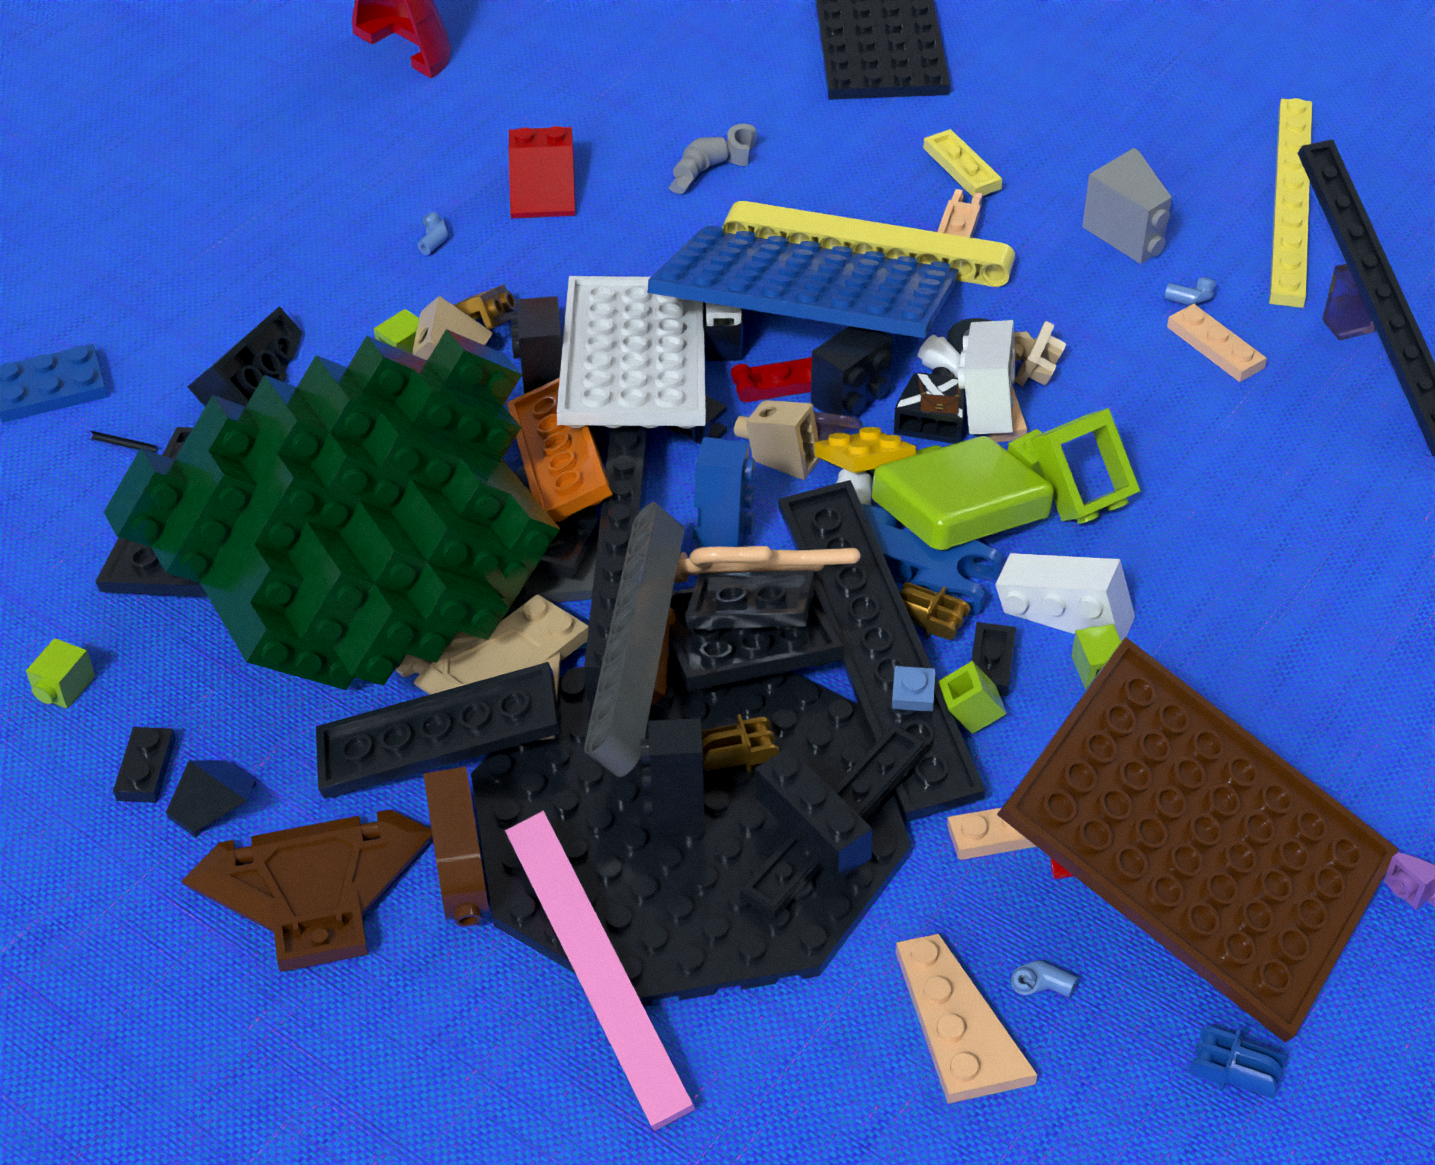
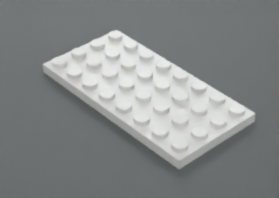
(630, 356)

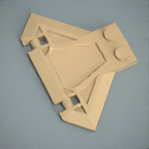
(525, 638)

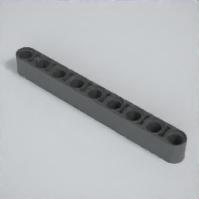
(635, 641)

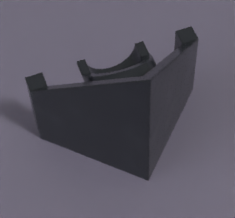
(207, 792)

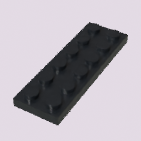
(437, 730)

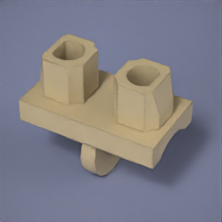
(1038, 354)

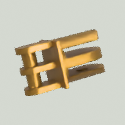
(934, 611)
(738, 744)

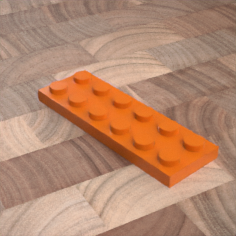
(558, 459)

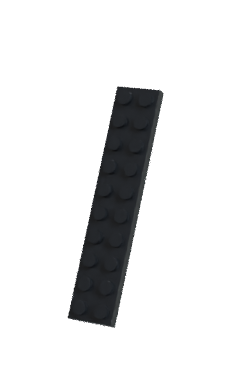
(875, 638)

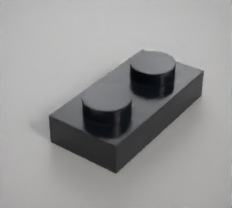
(994, 653)
(144, 764)

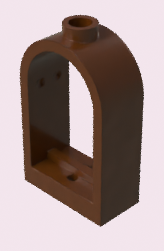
(456, 846)

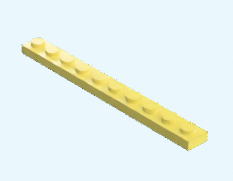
(1290, 206)

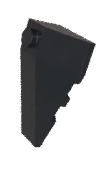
(259, 353)

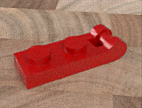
(772, 379)

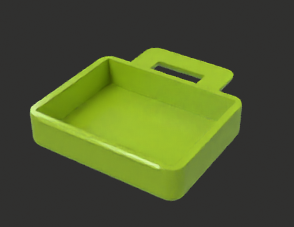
(961, 492)

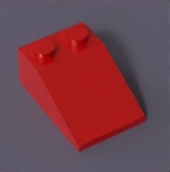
(541, 172)

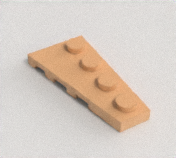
(961, 1030)

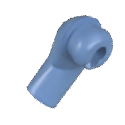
(435, 231)
(1190, 296)
(1042, 976)

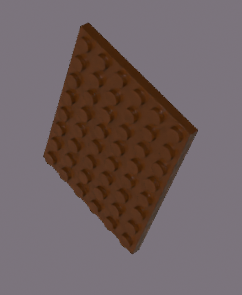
(1201, 837)

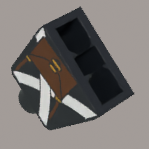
(931, 407)

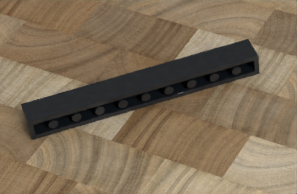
(627, 478)

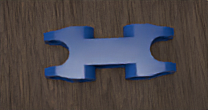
(931, 568)

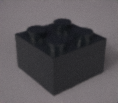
(851, 371)

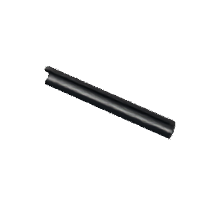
(122, 441)

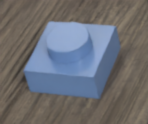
(913, 688)

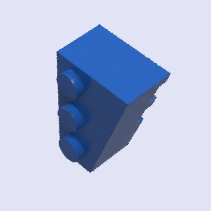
(724, 493)

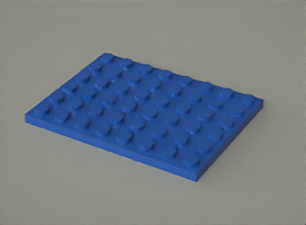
(807, 281)

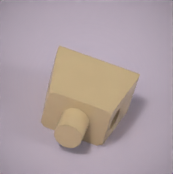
(441, 316)
(781, 436)

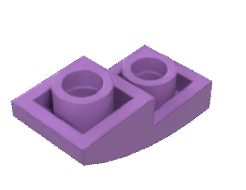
(1411, 879)

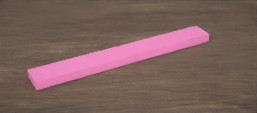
(600, 972)

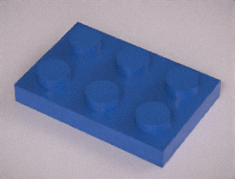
(50, 382)

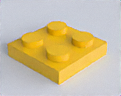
(863, 450)

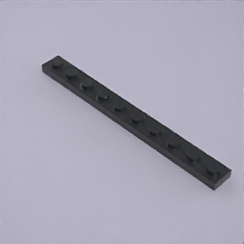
(1374, 280)

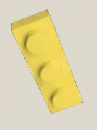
(962, 163)

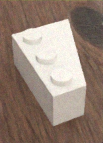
(988, 376)
(1066, 592)

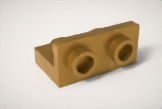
(491, 305)

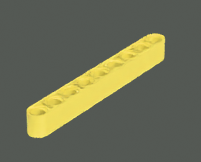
(977, 259)

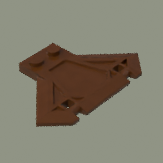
(312, 882)

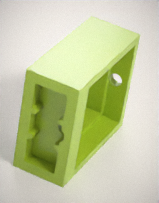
(1057, 471)

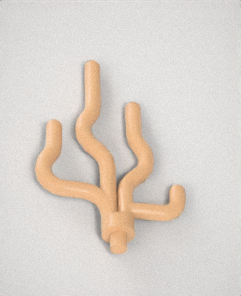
(759, 559)

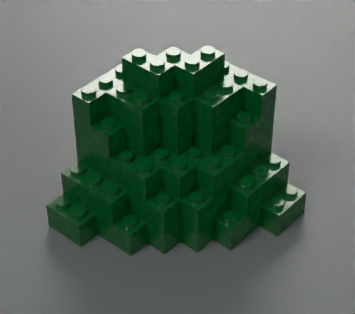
(349, 510)

